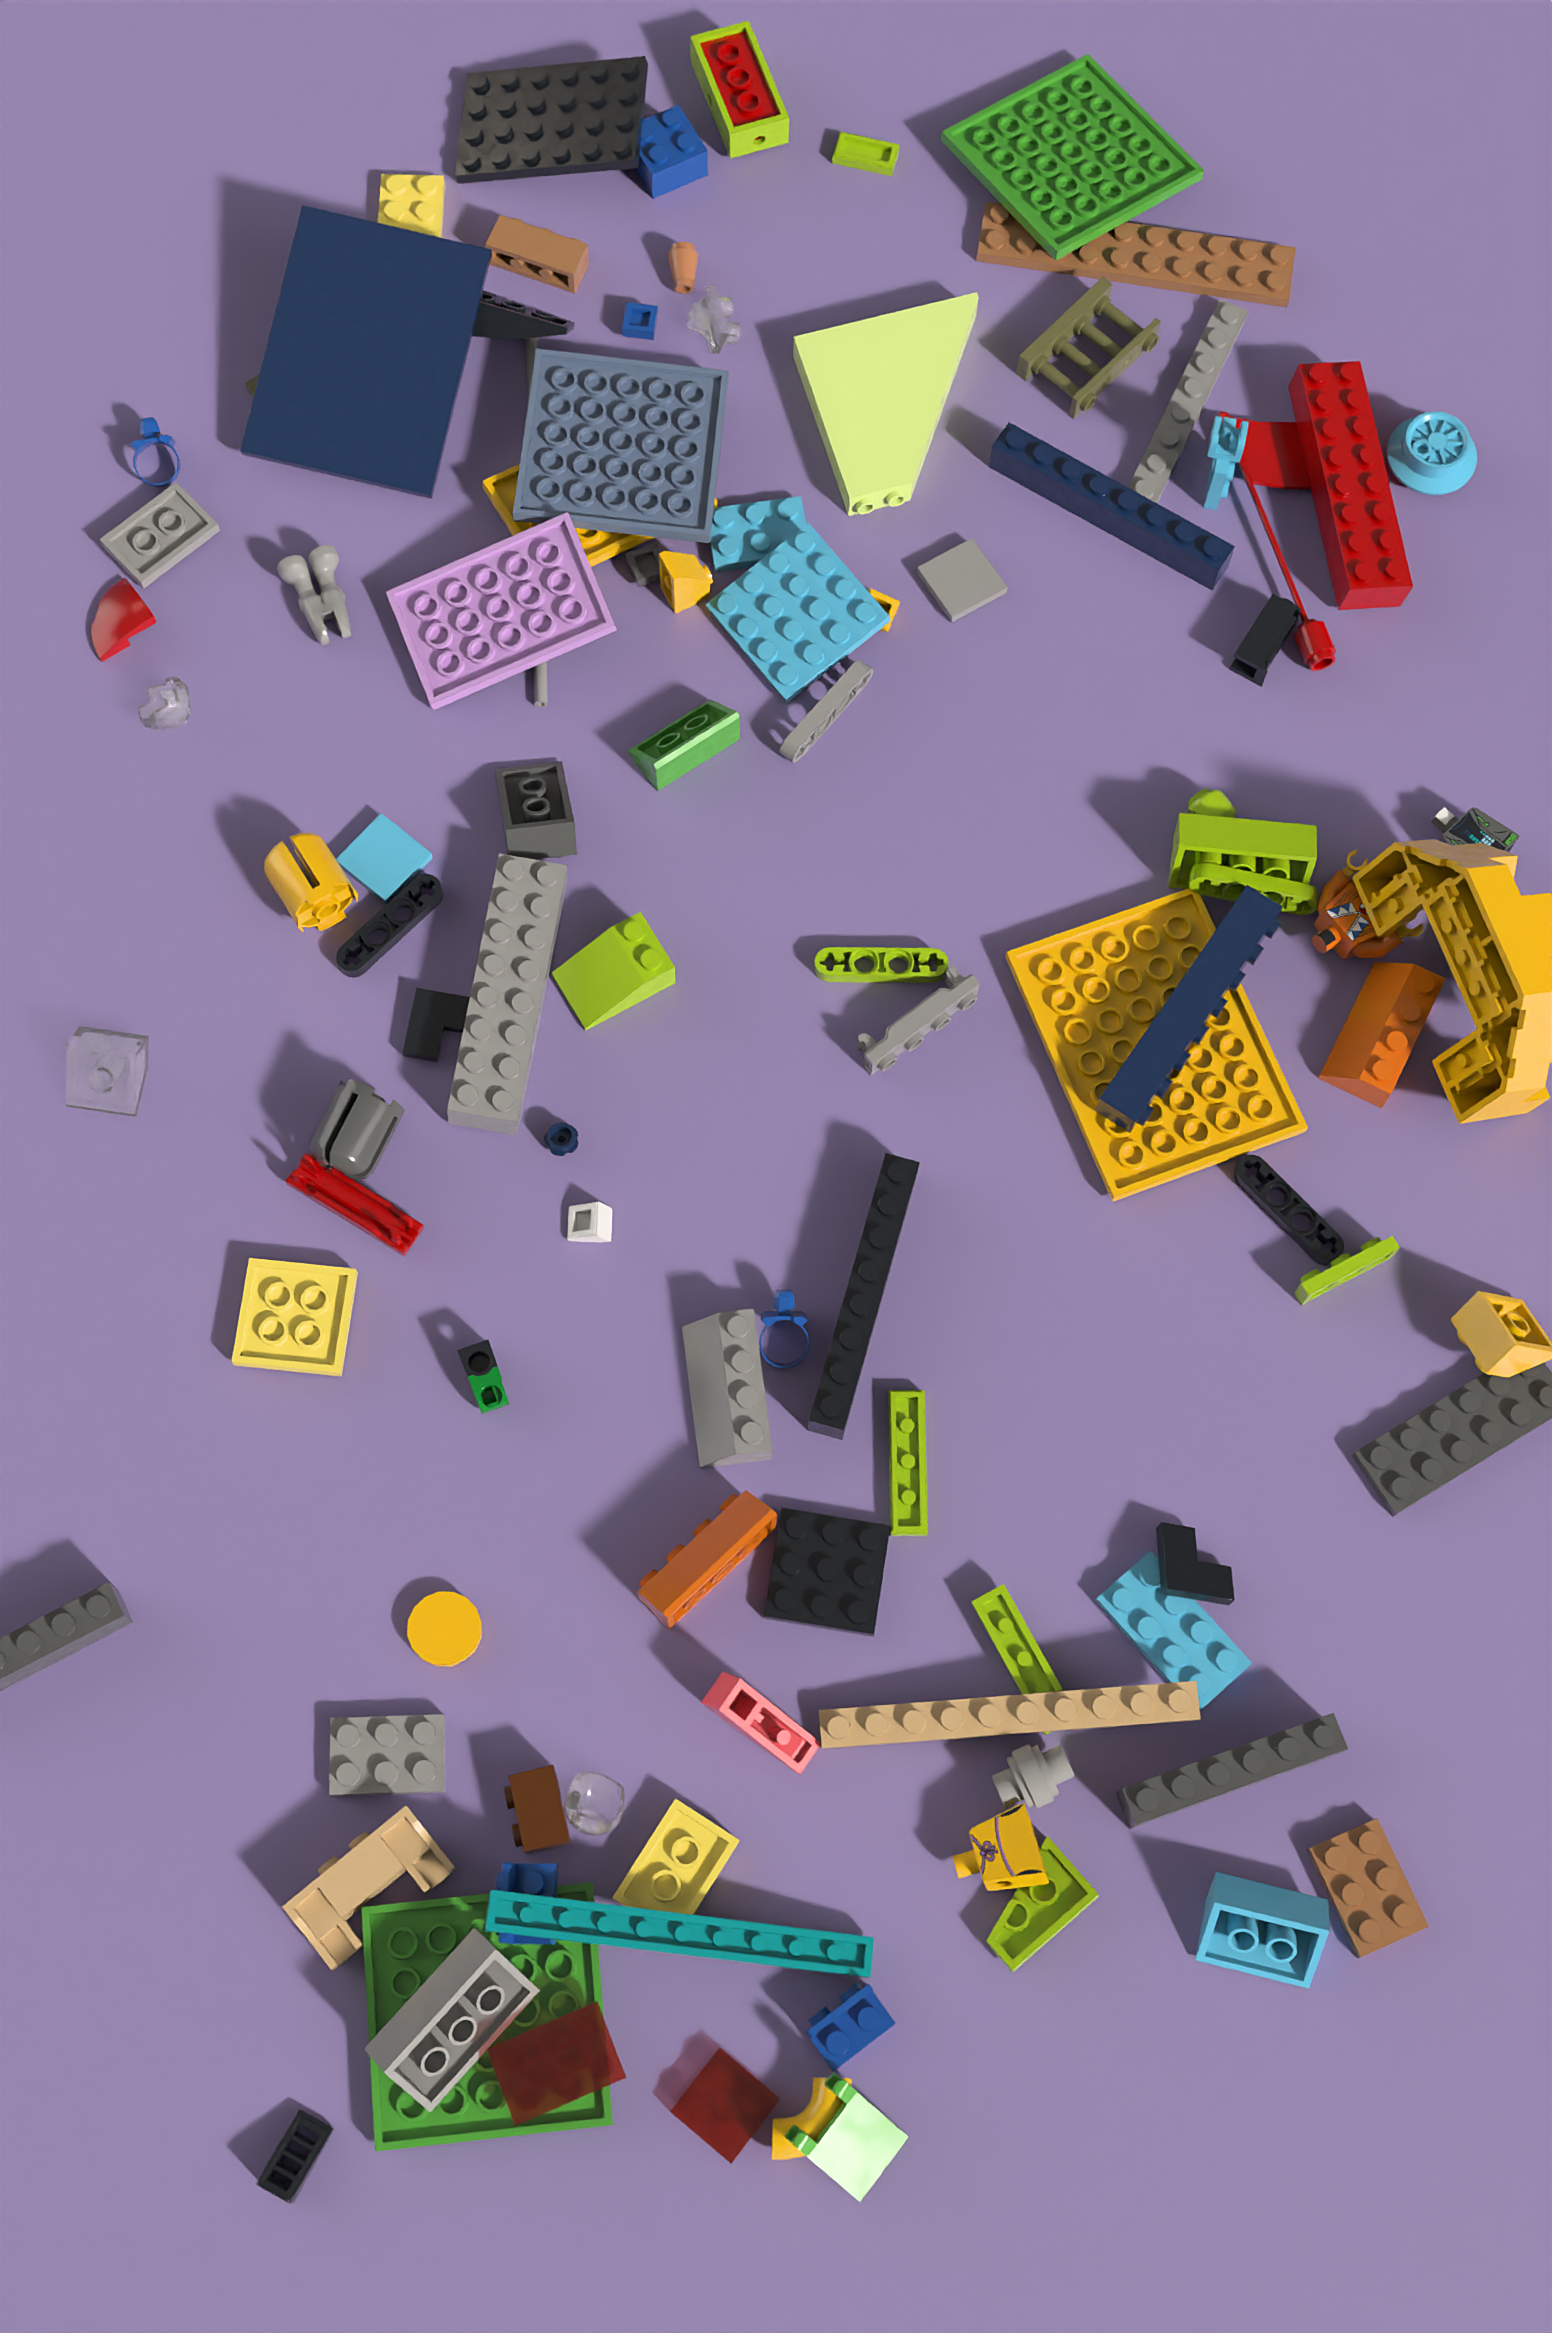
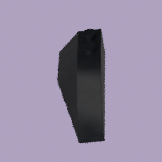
(511, 321)

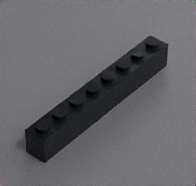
(863, 1297)

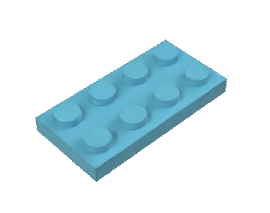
(1172, 1631)

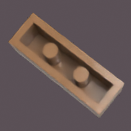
(538, 253)

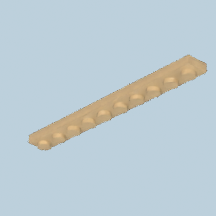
(1009, 1714)

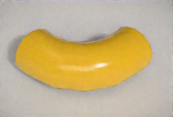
(811, 2121)

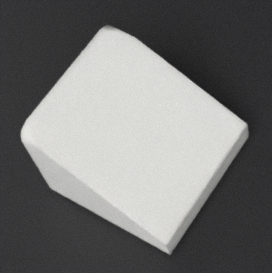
(589, 1223)

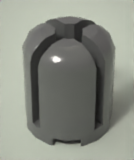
(354, 1130)

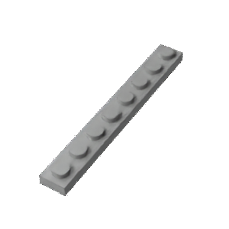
(1188, 400)

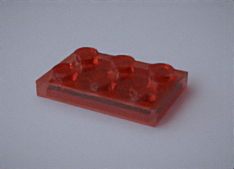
(556, 2063)

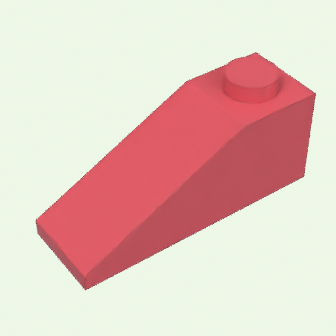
(761, 1721)

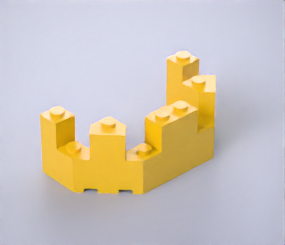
(1497, 955)

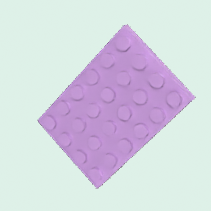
(501, 611)

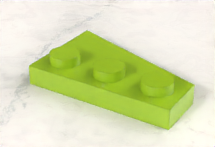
(1040, 1910)

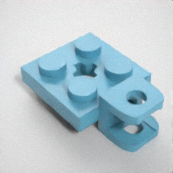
(1225, 450)

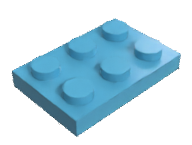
(752, 530)

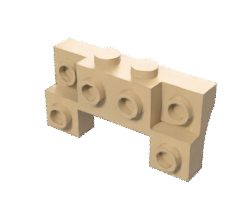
(360, 1876)

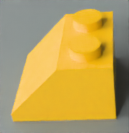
(1501, 1334)

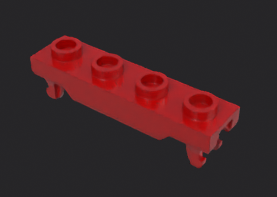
(355, 1204)

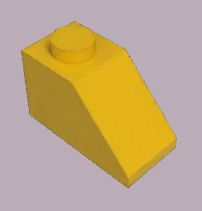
(683, 580)

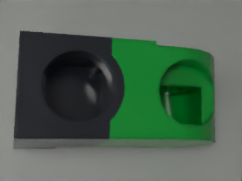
(484, 1376)

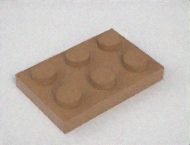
(1367, 1888)

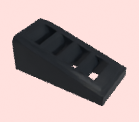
(279, 2189)

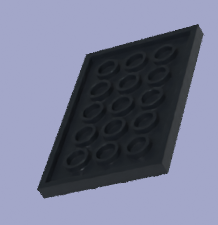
(552, 120)

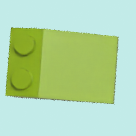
(615, 972)

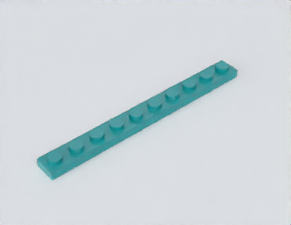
(679, 1933)

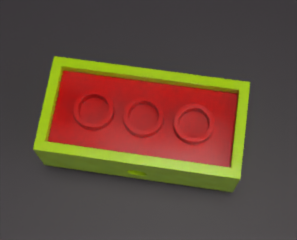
(739, 89)

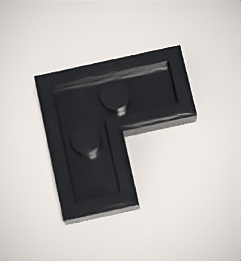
(429, 1017)
(1182, 1572)

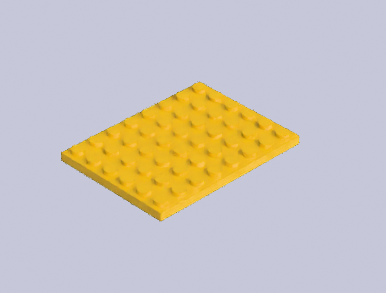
(1091, 1005)

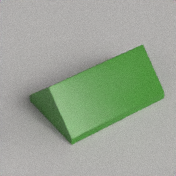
(686, 743)

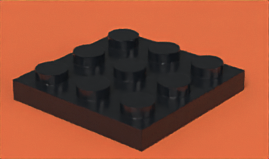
(827, 1572)

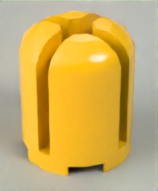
(306, 905)

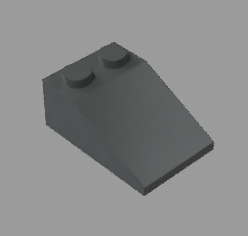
(536, 811)

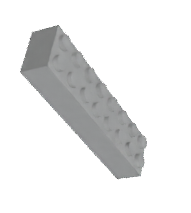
(507, 995)

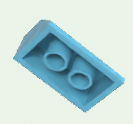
(1263, 1930)

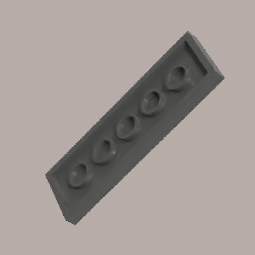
(1455, 1435)

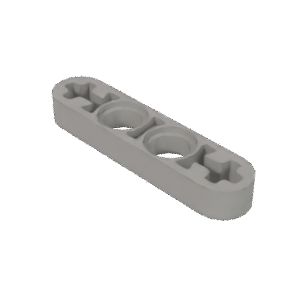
(826, 711)

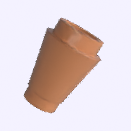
(683, 266)

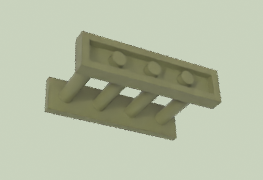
(1077, 321)

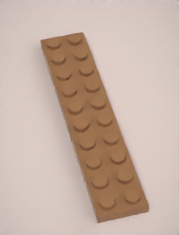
(1151, 259)

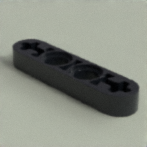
(384, 921)
(1293, 1205)

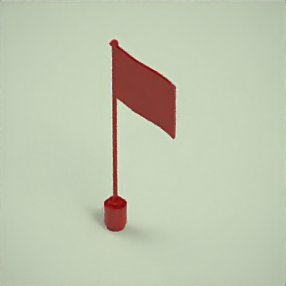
(1277, 460)

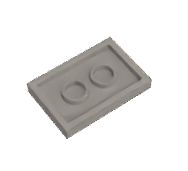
(159, 535)
(387, 1755)

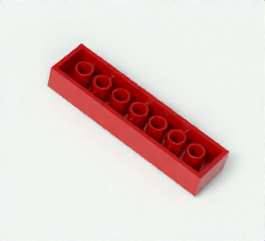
(1350, 486)

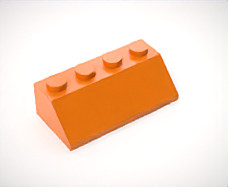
(1381, 1030)
(707, 1558)

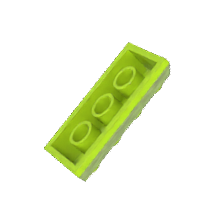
(1242, 844)

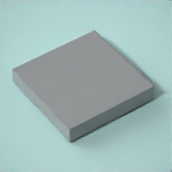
(961, 580)

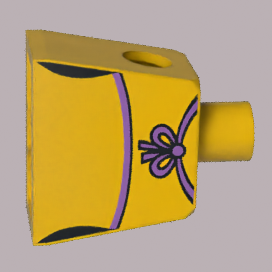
(1004, 1852)

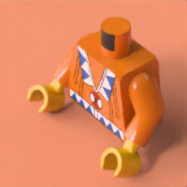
(1345, 922)

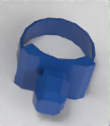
(149, 430)
(784, 1303)

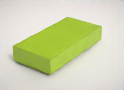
(865, 153)

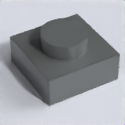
(644, 564)

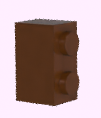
(538, 1810)

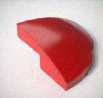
(118, 618)

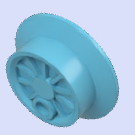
(1432, 453)

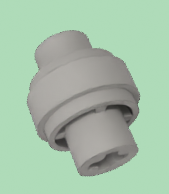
(1032, 1776)

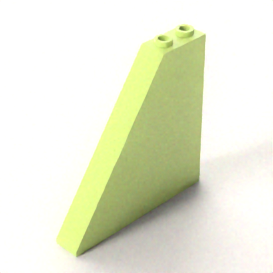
(881, 394)

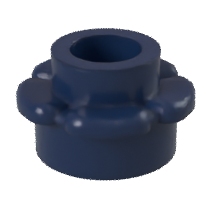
(561, 1130)

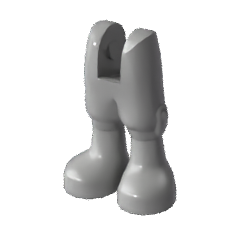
(331, 600)

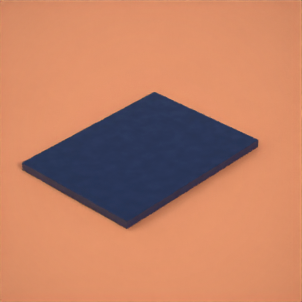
(366, 352)

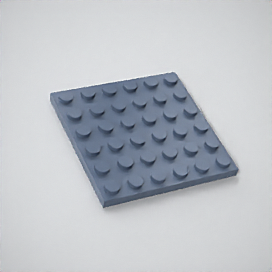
(622, 445)

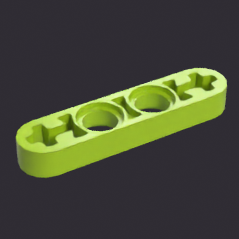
(1216, 882)
(881, 971)

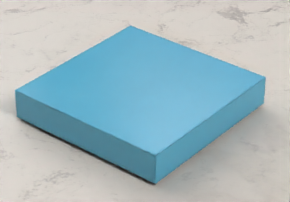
(384, 858)

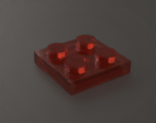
(725, 2105)

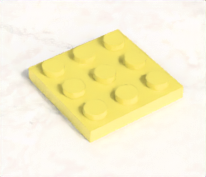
(295, 1317)

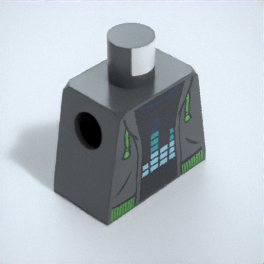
(1474, 828)

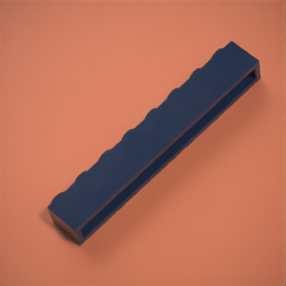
(1111, 506)
(1188, 1010)

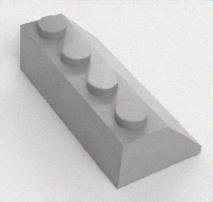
(727, 1389)
(451, 2020)

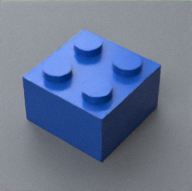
(670, 152)

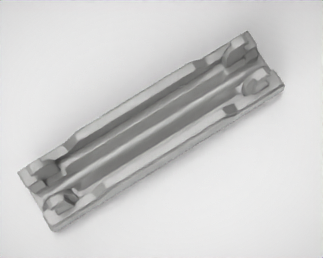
(928, 1015)

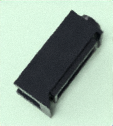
(1265, 639)

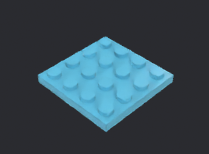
(798, 612)

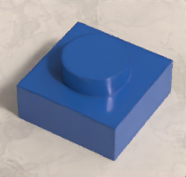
(640, 321)

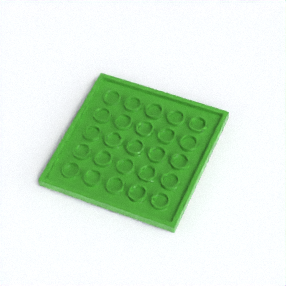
(1072, 156)
(403, 1950)

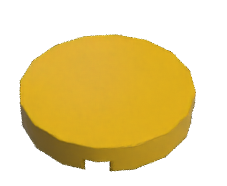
(444, 1629)

